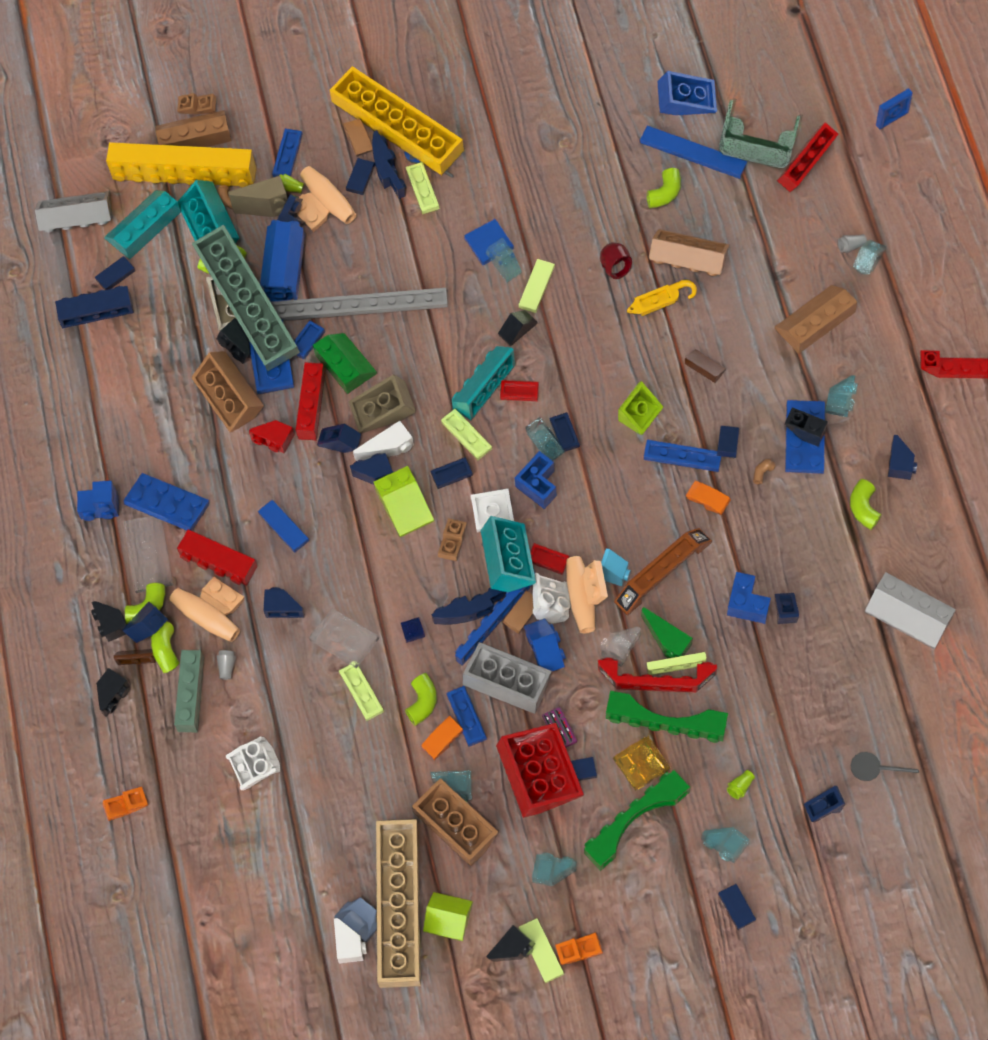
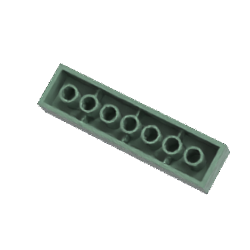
(245, 298)

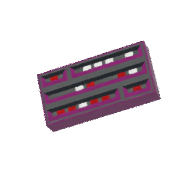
(557, 716)

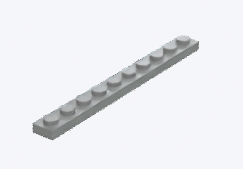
(361, 304)

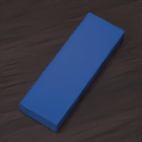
(287, 152)
(283, 526)
(466, 716)

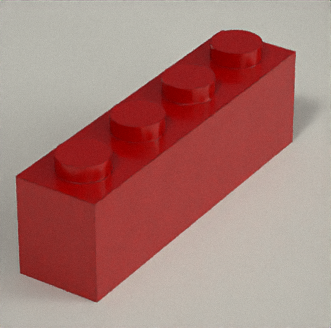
(807, 157)
(310, 401)
(217, 557)

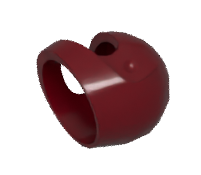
(613, 254)

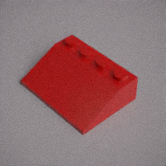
(539, 769)

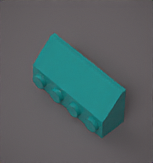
(205, 210)
(143, 223)
(484, 381)
(507, 554)

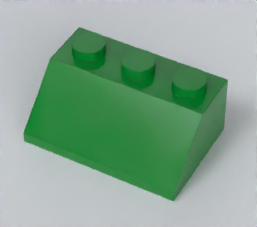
(343, 361)

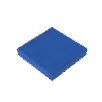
(894, 109)
(485, 236)

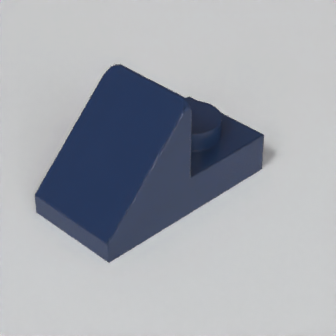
(291, 207)
(786, 608)
(825, 804)

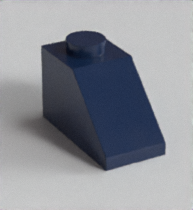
(339, 438)
(901, 460)
(280, 604)
(145, 623)

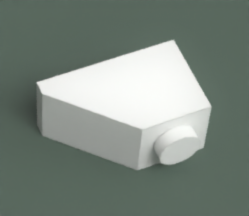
(348, 943)

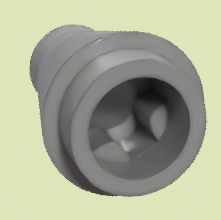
(851, 242)
(225, 664)

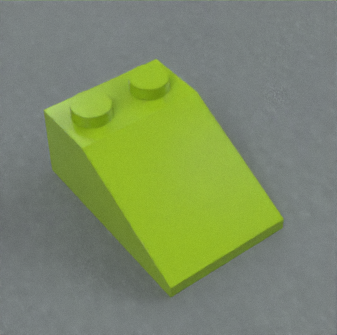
(403, 501)

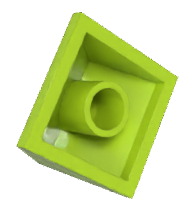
(639, 409)
(447, 916)

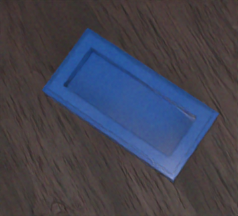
(307, 337)

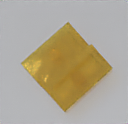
(641, 763)

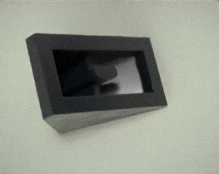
(516, 326)

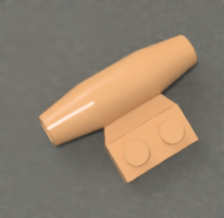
(322, 200)
(585, 590)
(211, 608)

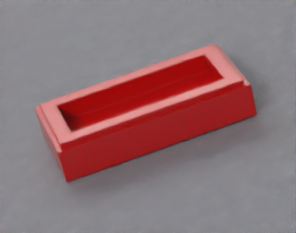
(519, 390)
(548, 558)

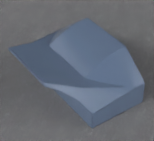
(359, 917)

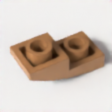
(196, 105)
(358, 137)
(452, 539)
(520, 613)

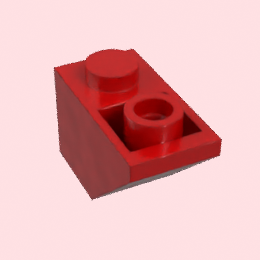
(273, 434)

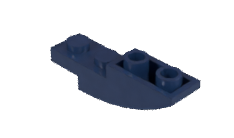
(385, 165)
(463, 611)

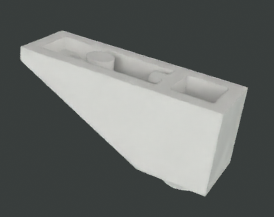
(390, 441)

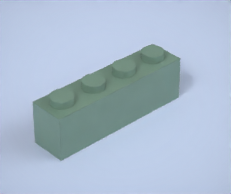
(189, 691)

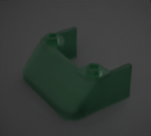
(754, 149)

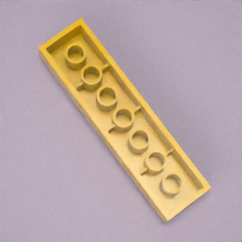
(397, 120)
(181, 164)

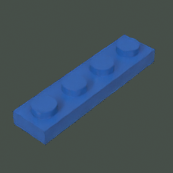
(682, 455)

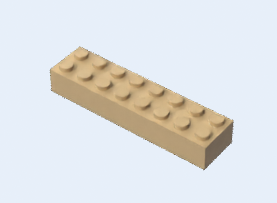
(398, 904)

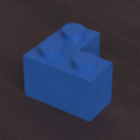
(533, 480)
(98, 502)
(744, 603)
(544, 644)

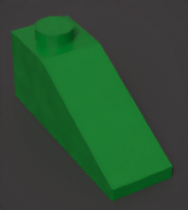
(668, 637)

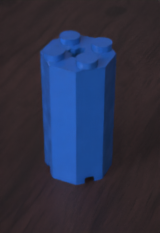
(282, 260)

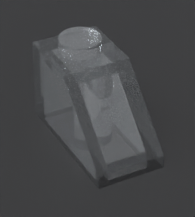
(620, 644)

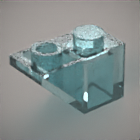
(839, 397)
(544, 439)
(726, 841)
(552, 870)

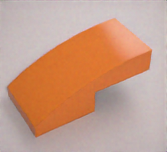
(709, 497)
(441, 737)
(125, 804)
(579, 949)

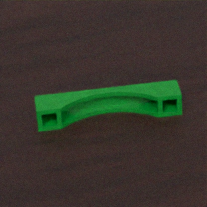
(625, 709)
(666, 793)

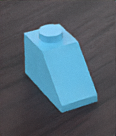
(615, 568)

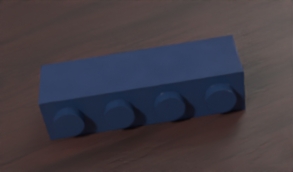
(94, 306)

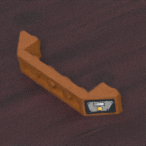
(660, 568)

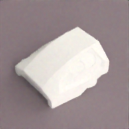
(550, 599)
(254, 762)

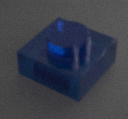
(412, 630)

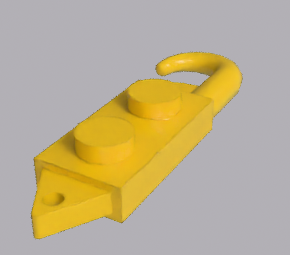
(660, 298)

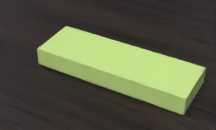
(422, 188)
(536, 285)
(466, 434)
(675, 663)
(361, 692)
(542, 953)

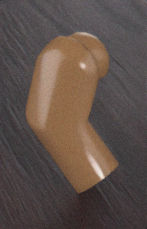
(223, 193)
(761, 468)

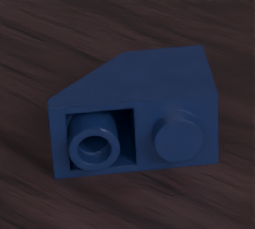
(372, 468)

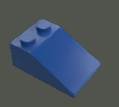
(686, 94)

